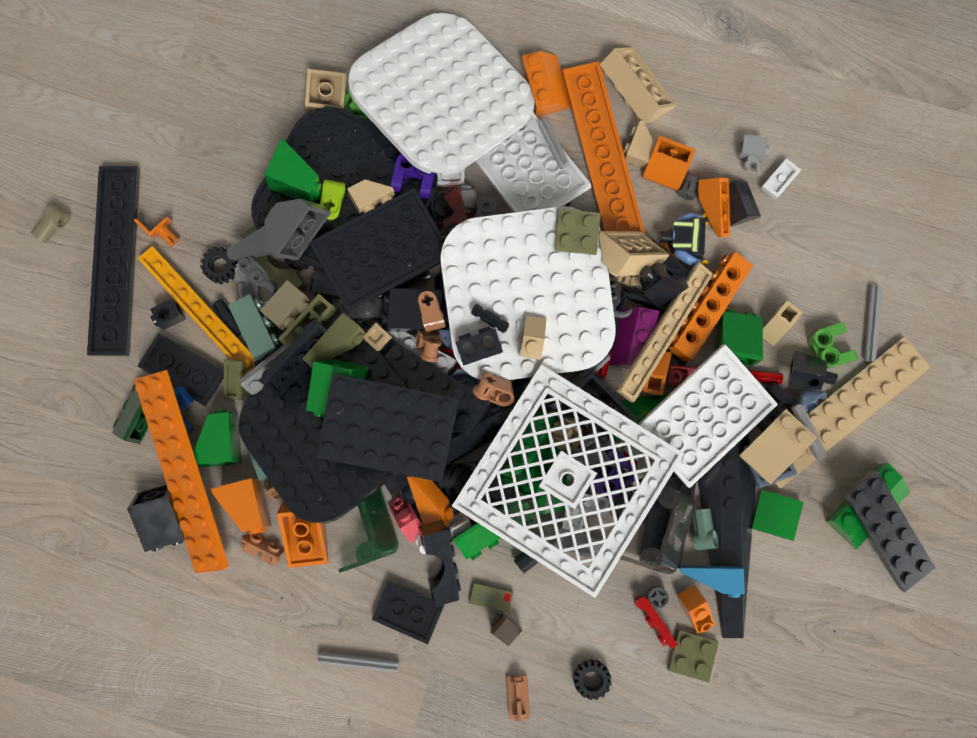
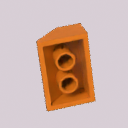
(546, 82)

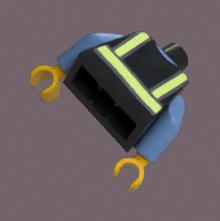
(687, 238)

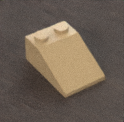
(778, 446)

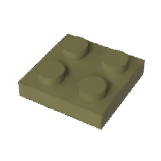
(577, 232)
(693, 656)

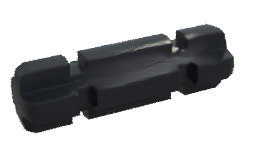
(490, 318)

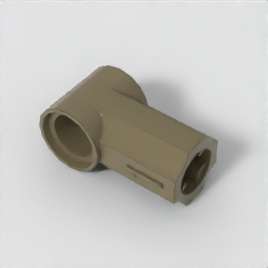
(52, 219)

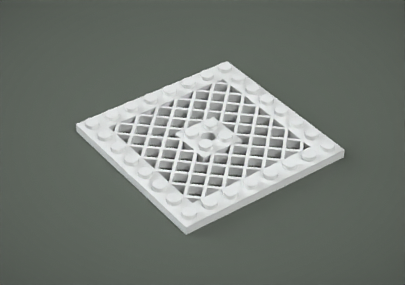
(595, 575)

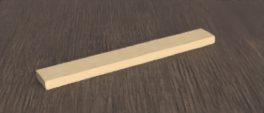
(664, 333)

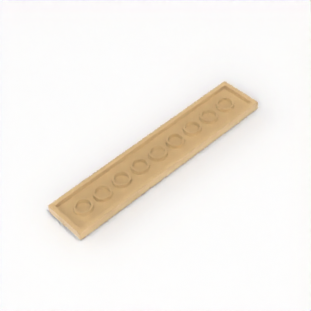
(862, 397)

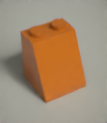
(245, 504)

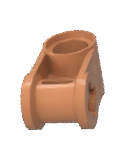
(431, 315)
(428, 345)
(495, 389)

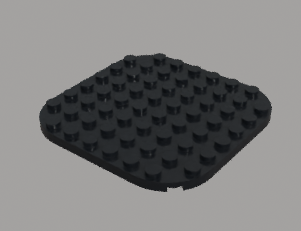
(340, 150)
(286, 442)

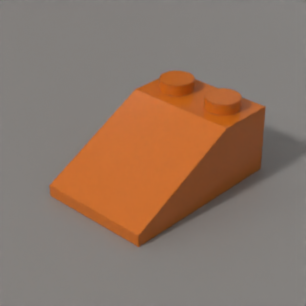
(303, 541)

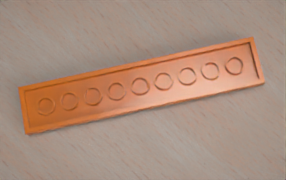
(602, 148)
(181, 472)

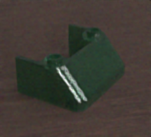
(379, 531)

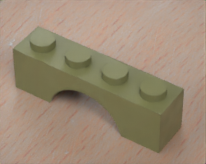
(278, 276)

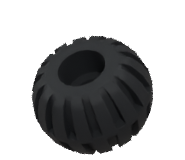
(453, 482)

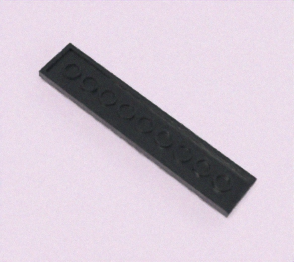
(113, 261)

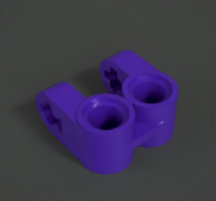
(401, 173)
(615, 482)

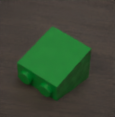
(292, 175)
(742, 335)
(321, 381)
(219, 440)

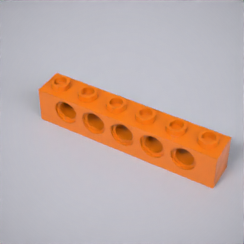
(738, 270)

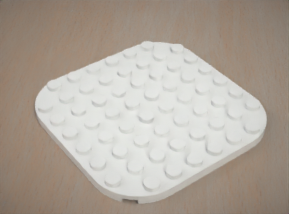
(441, 93)
(514, 272)

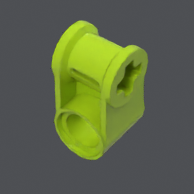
(332, 197)

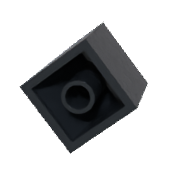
(403, 311)
(155, 519)

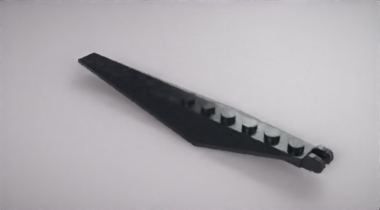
(730, 495)

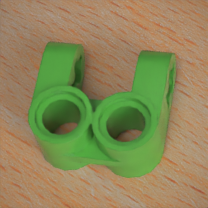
(828, 348)

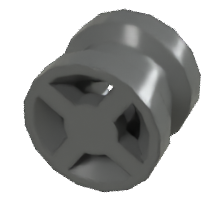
(661, 597)

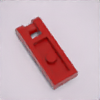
(654, 620)

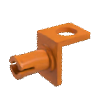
(161, 230)

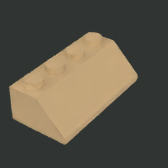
(637, 84)
(629, 252)

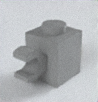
(753, 150)

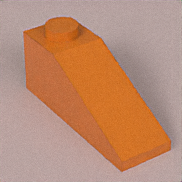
(715, 201)
(430, 501)

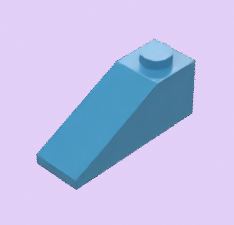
(723, 579)

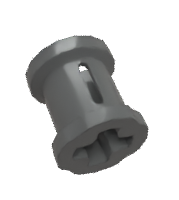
(691, 183)

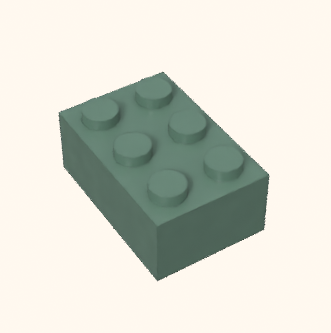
(255, 327)

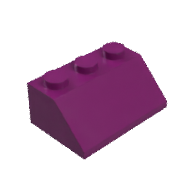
(633, 335)

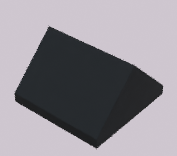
(742, 203)

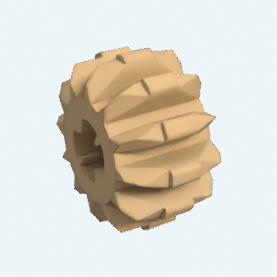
(571, 432)

